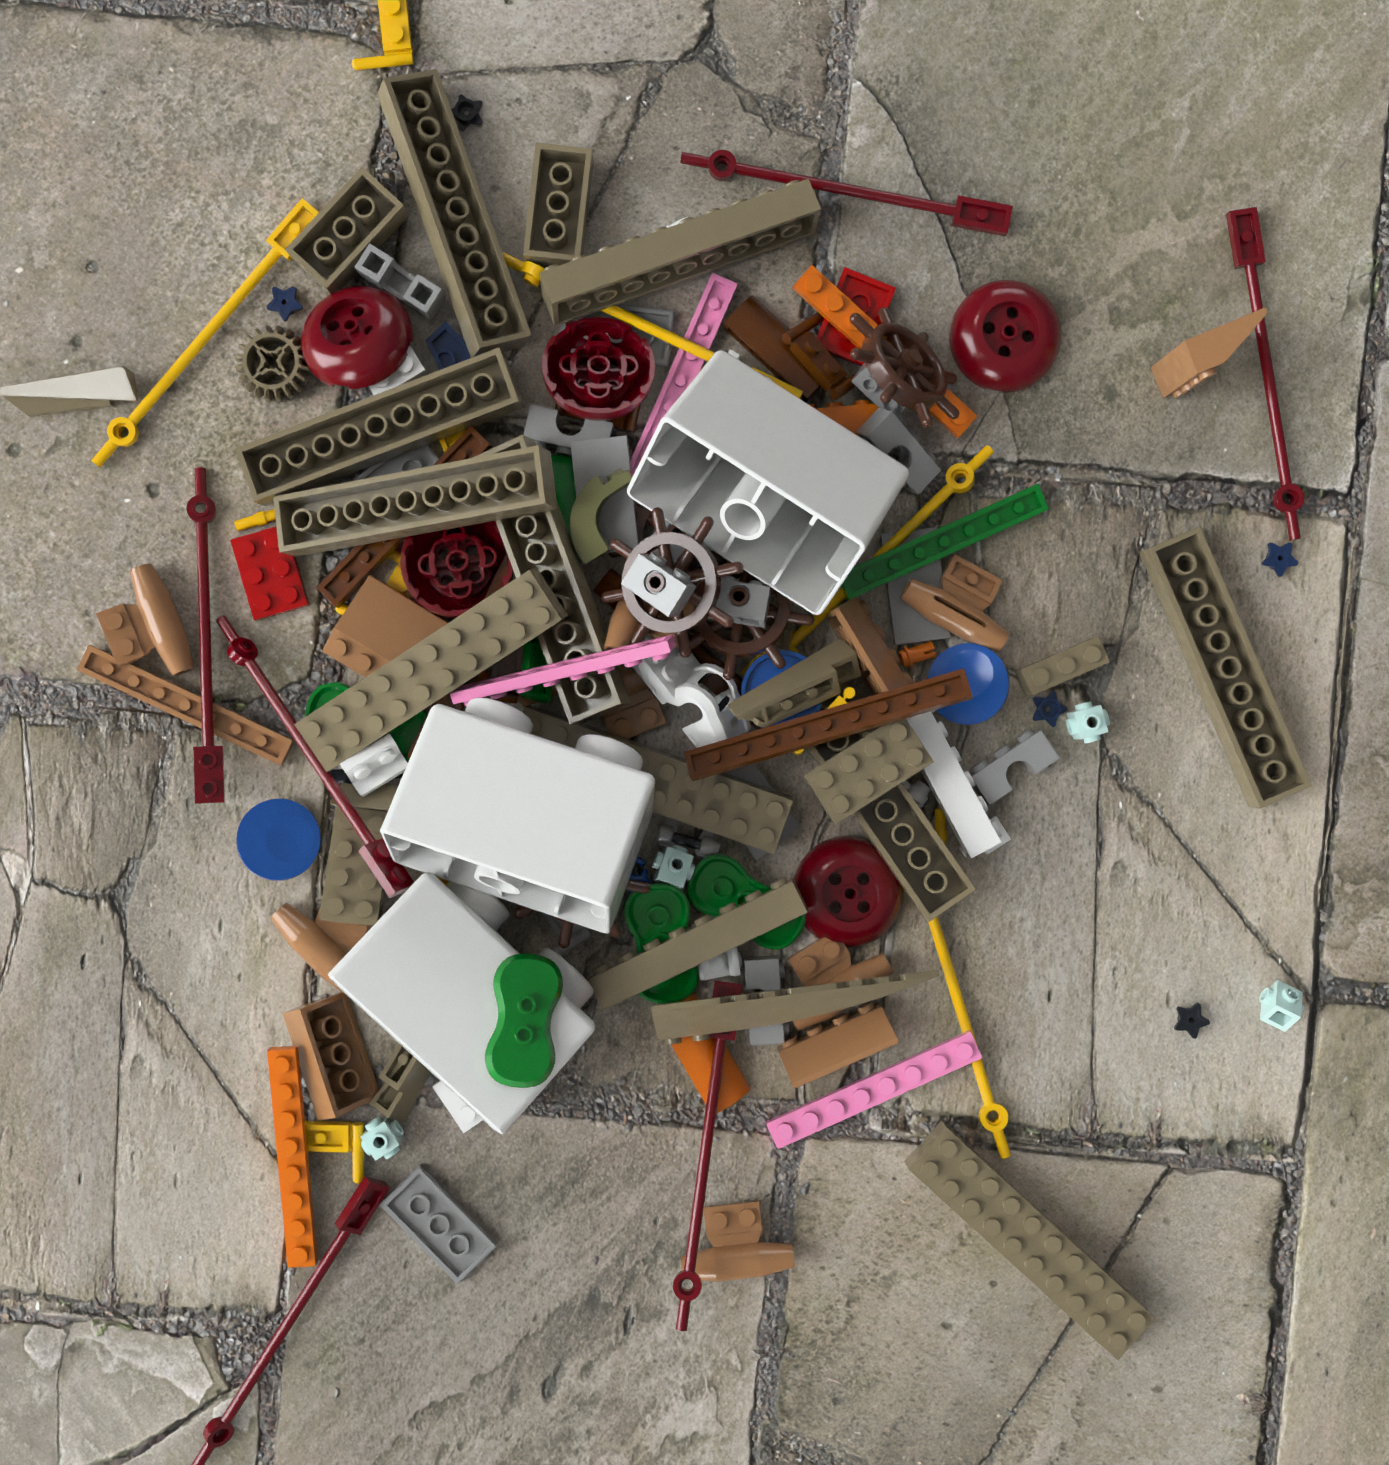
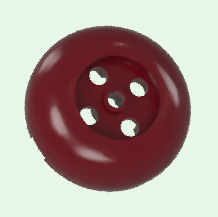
(346, 319)
(978, 353)
(598, 397)
(424, 569)
(848, 858)

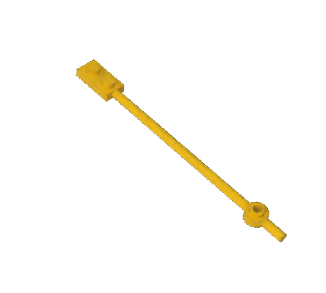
(280, 239)
(532, 277)
(953, 473)
(998, 1124)

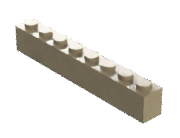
(697, 944)

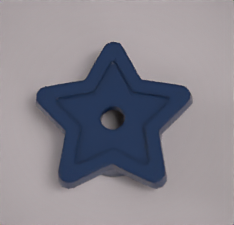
(291, 306)
(1272, 558)
(1051, 716)

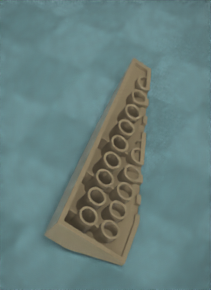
(772, 1007)

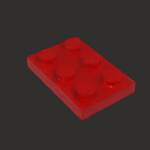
(868, 296)
(269, 577)

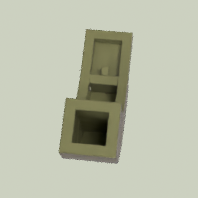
(585, 514)

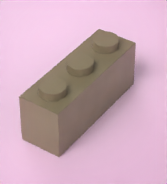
(1062, 666)

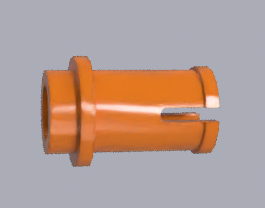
(916, 654)

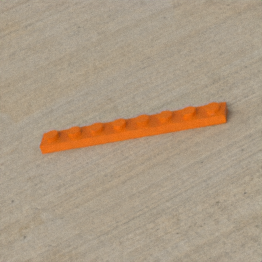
(837, 310)
(292, 1156)

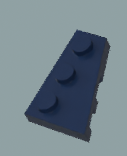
(447, 346)

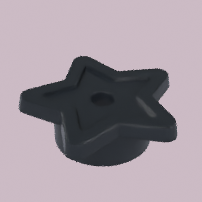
(467, 105)
(1185, 1014)

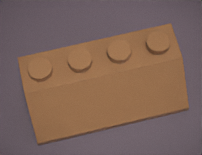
(836, 1044)
(331, 1055)

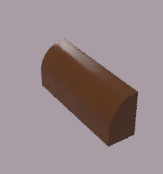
(761, 336)

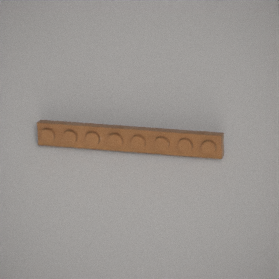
(185, 705)

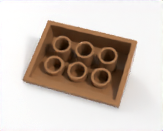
(1200, 356)
(379, 627)
(875, 660)

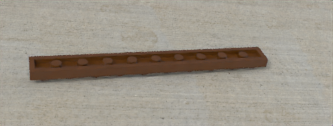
(828, 724)

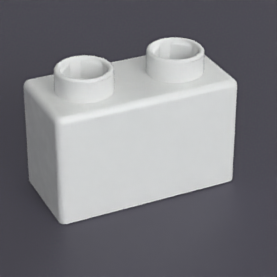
(774, 474)
(522, 812)
(430, 986)

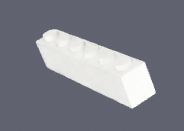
(954, 789)

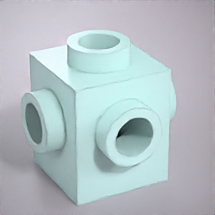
(1078, 726)
(666, 873)
(1281, 1005)
(389, 1130)

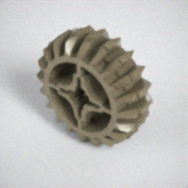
(265, 369)

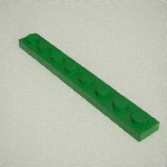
(944, 541)

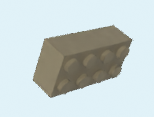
(558, 204)
(344, 228)
(868, 769)
(350, 886)

